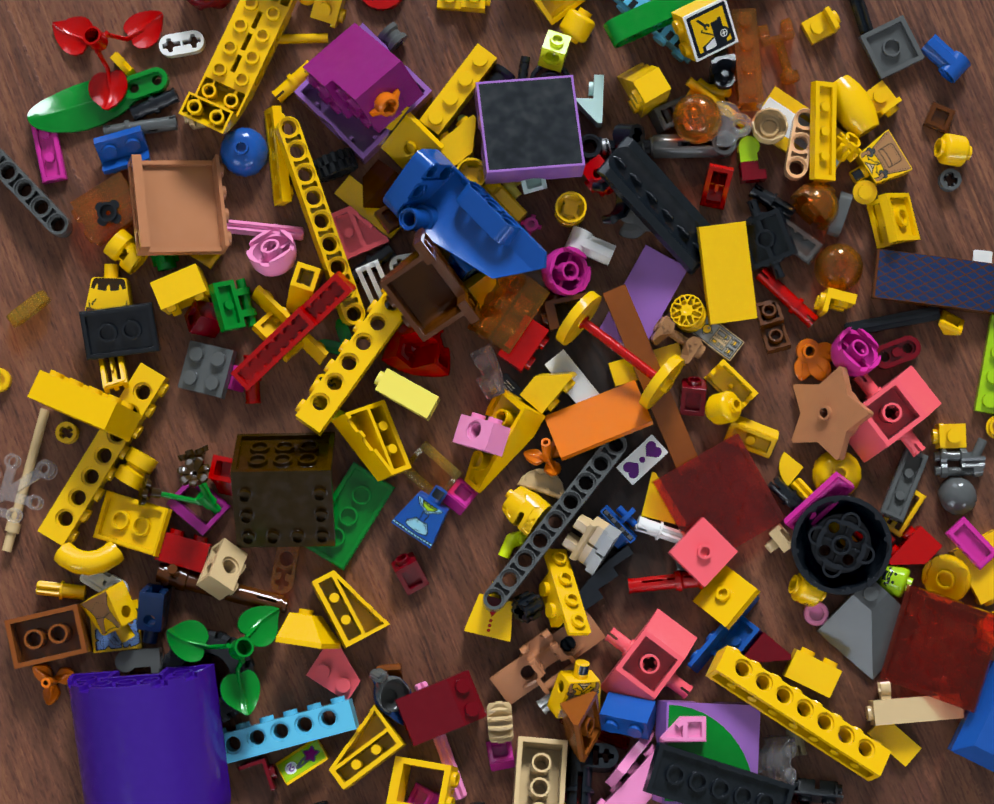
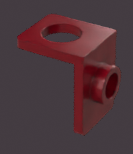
(270, 770)

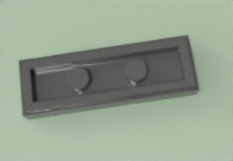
(903, 486)

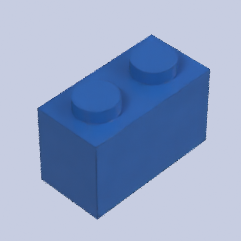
(628, 715)

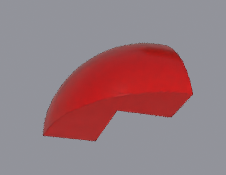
(416, 357)

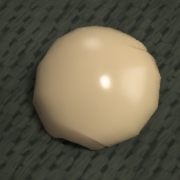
(769, 126)

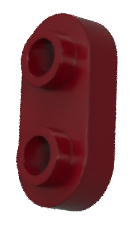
(895, 351)

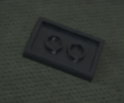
(119, 330)

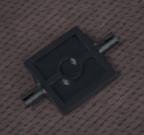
(768, 239)

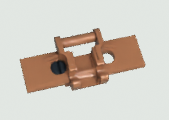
(541, 653)

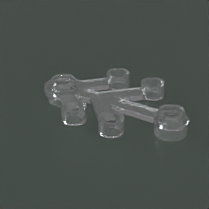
(10, 490)

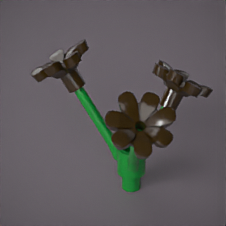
(193, 474)

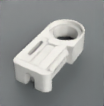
(101, 581)

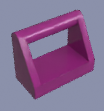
(191, 518)

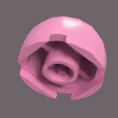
(272, 253)

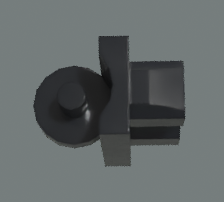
(722, 69)

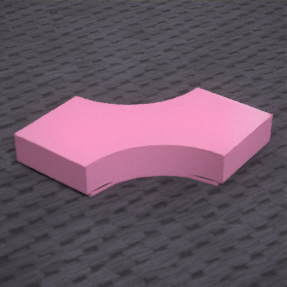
(623, 766)

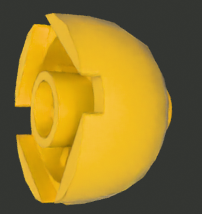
(827, 465)

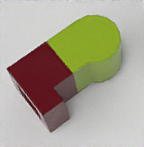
(748, 161)

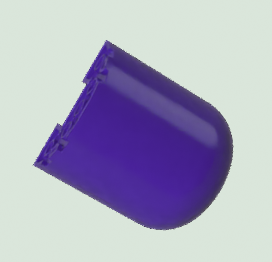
(150, 737)

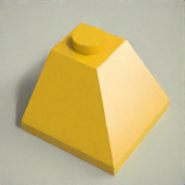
(307, 631)

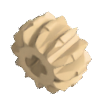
(500, 722)

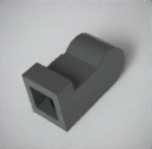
(136, 658)

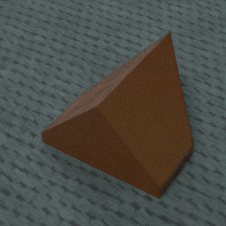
(376, 184)

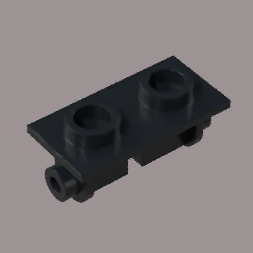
(826, 794)

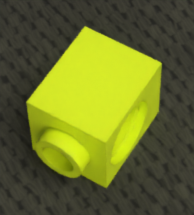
(554, 51)

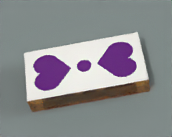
(642, 459)

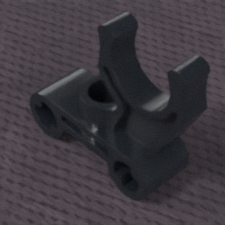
(620, 131)

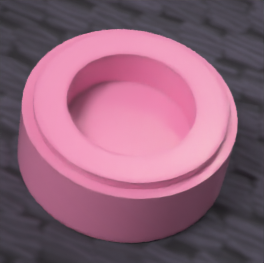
(816, 615)

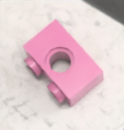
(482, 434)

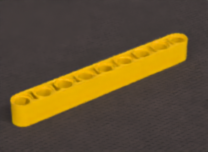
(320, 209)

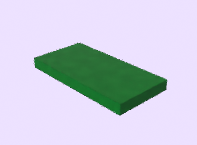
(356, 507)

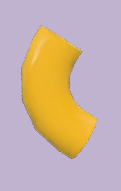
(88, 562)

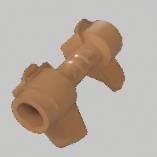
(691, 347)

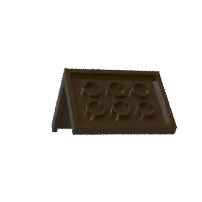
(283, 490)

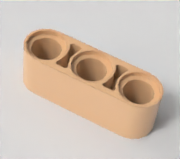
(798, 156)

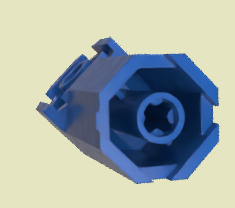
(976, 730)

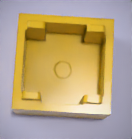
(181, 289)

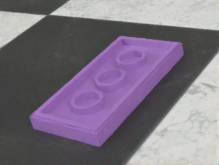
(650, 288)

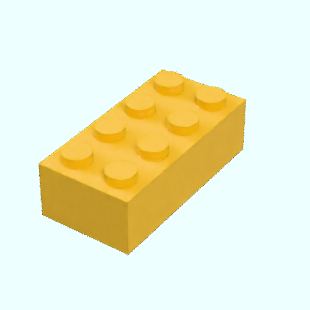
(85, 404)

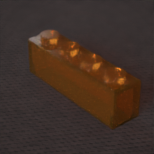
(748, 64)

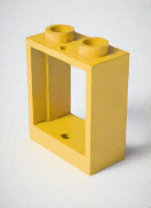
(400, 778)

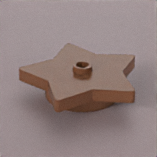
(829, 413)

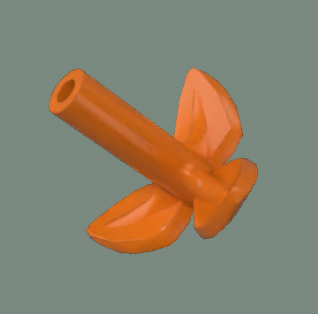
(548, 452)
(45, 675)

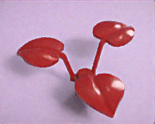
(78, 32)

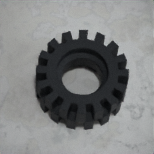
(335, 164)

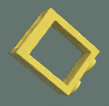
(406, 393)

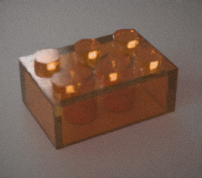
(508, 311)

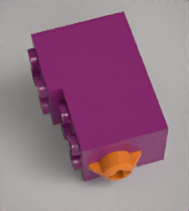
(362, 79)

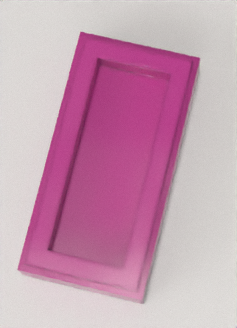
(971, 543)

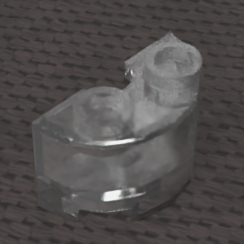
(776, 758)

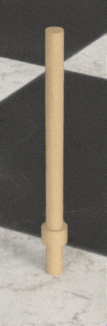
(14, 528)

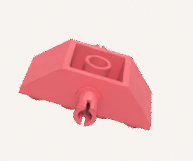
(911, 404)
(658, 639)

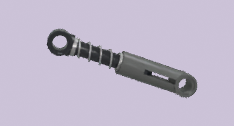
(661, 147)

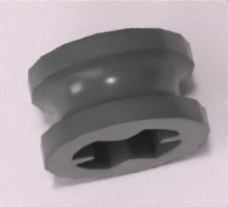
(955, 176)

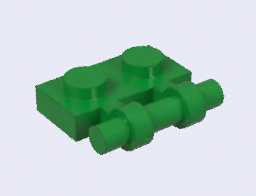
(227, 304)

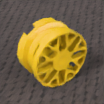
(688, 314)

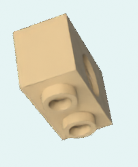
(222, 569)

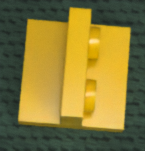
(893, 220)

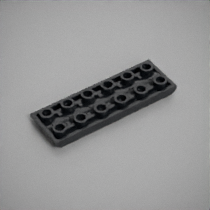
(655, 201)

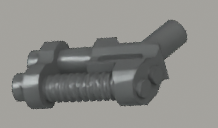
(969, 462)

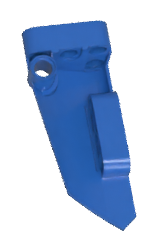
(461, 217)

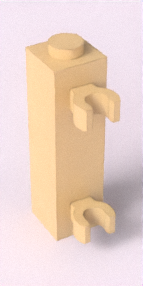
(908, 709)

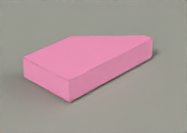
(686, 730)

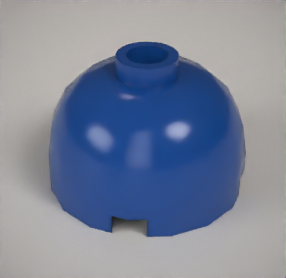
(244, 151)

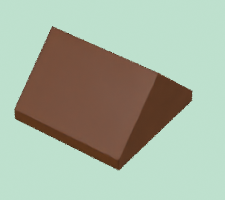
(581, 723)

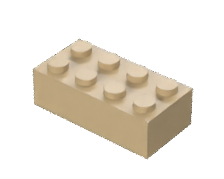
(540, 771)

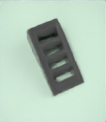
(661, 118)

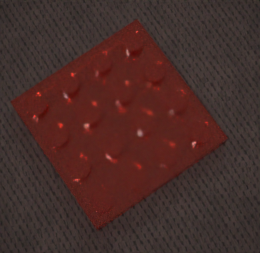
(724, 490)
(940, 648)

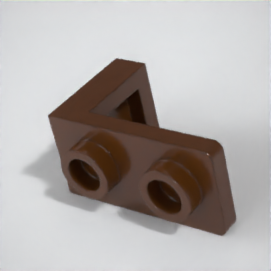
(550, 318)

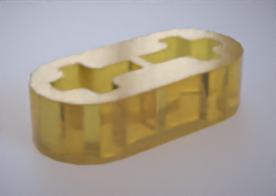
(28, 308)

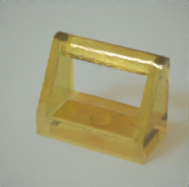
(440, 460)

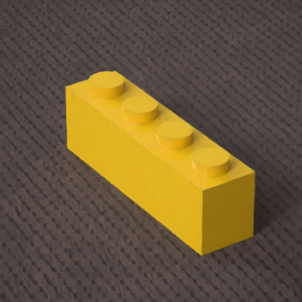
(458, 91)

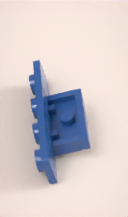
(740, 636)

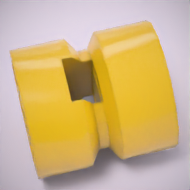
(473, 170)
(570, 209)
(118, 248)
(137, 465)

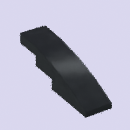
(589, 592)

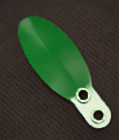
(75, 110)

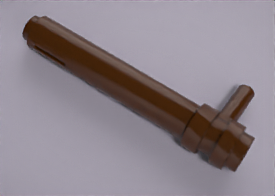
(185, 579)

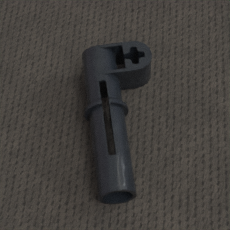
(578, 768)

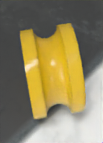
(66, 440)

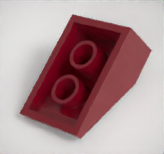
(440, 707)

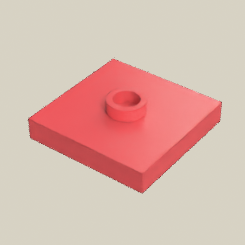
(703, 552)

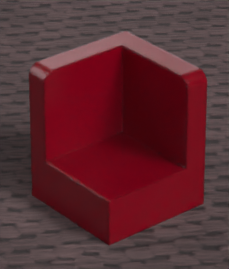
(202, 319)

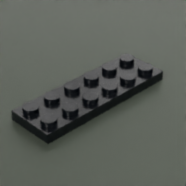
(700, 780)

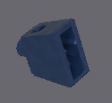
(153, 601)

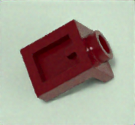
(693, 396)
(409, 573)

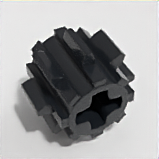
(527, 607)

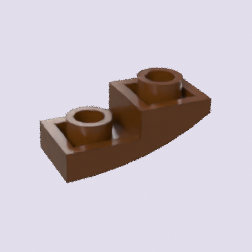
(772, 326)

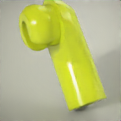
(512, 541)

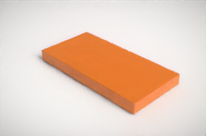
(598, 420)

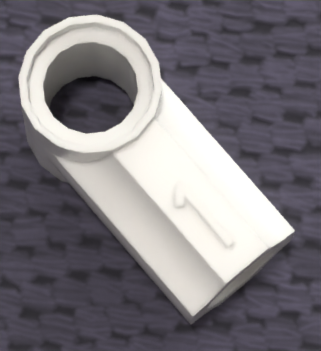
(590, 245)

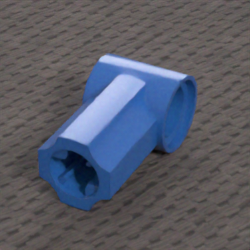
(950, 63)

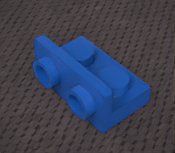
(117, 148)

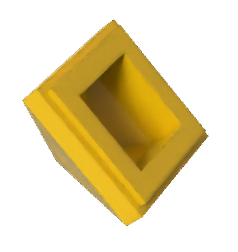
(950, 324)

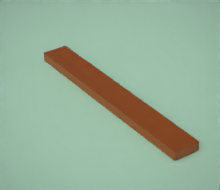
(637, 342)

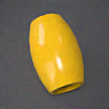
(854, 107)

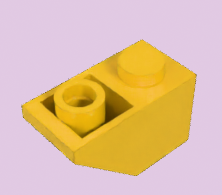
(461, 141)
(303, 285)
(546, 388)

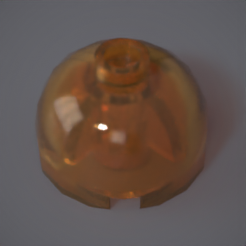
(697, 118)
(816, 204)
(838, 267)

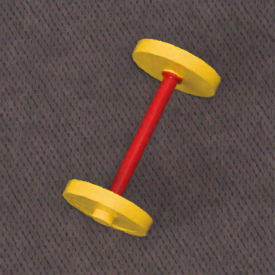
(580, 318)

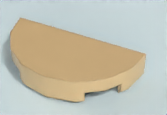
(543, 483)

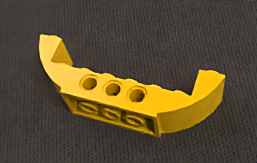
(238, 63)

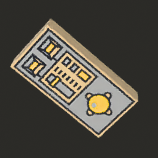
(719, 339)

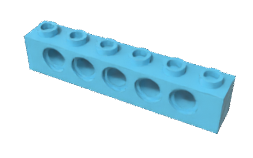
(345, 721)

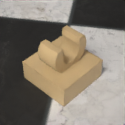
(779, 539)

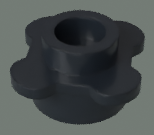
(111, 206)

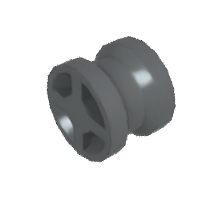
(392, 37)

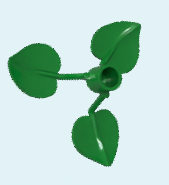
(260, 629)

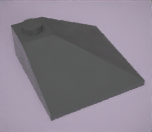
(863, 627)

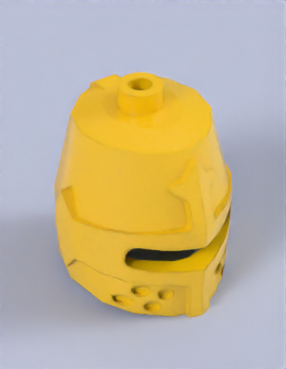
(525, 509)

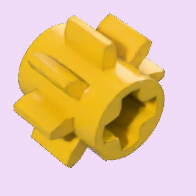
(847, 146)

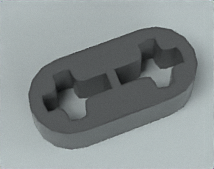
(836, 226)

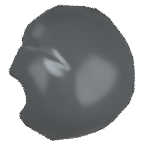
(957, 495)

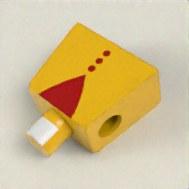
(488, 623)

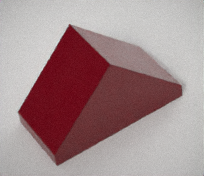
(766, 650)

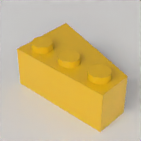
(645, 88)
(374, 439)
(346, 609)
(367, 749)

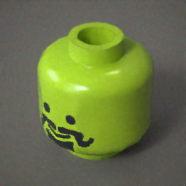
(895, 579)

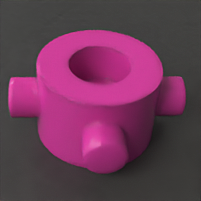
(531, 224)

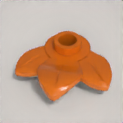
(815, 364)

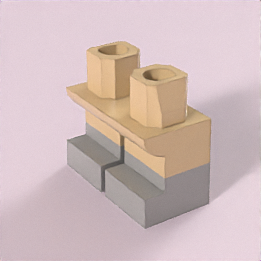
(594, 544)

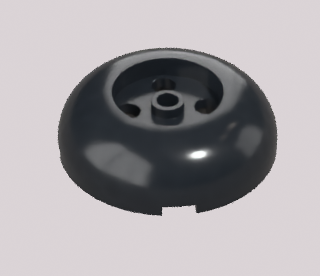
(869, 555)

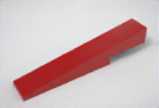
(293, 330)

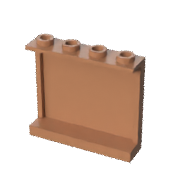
(178, 206)

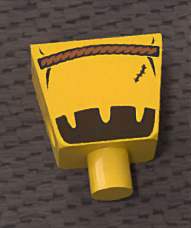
(110, 290)

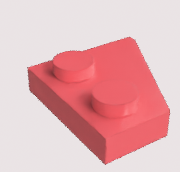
(357, 233)
(334, 672)

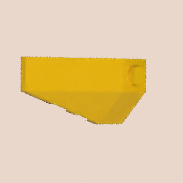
(524, 423)

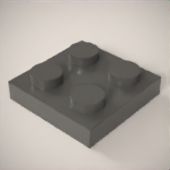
(891, 47)
(207, 369)

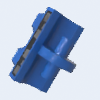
(611, 517)

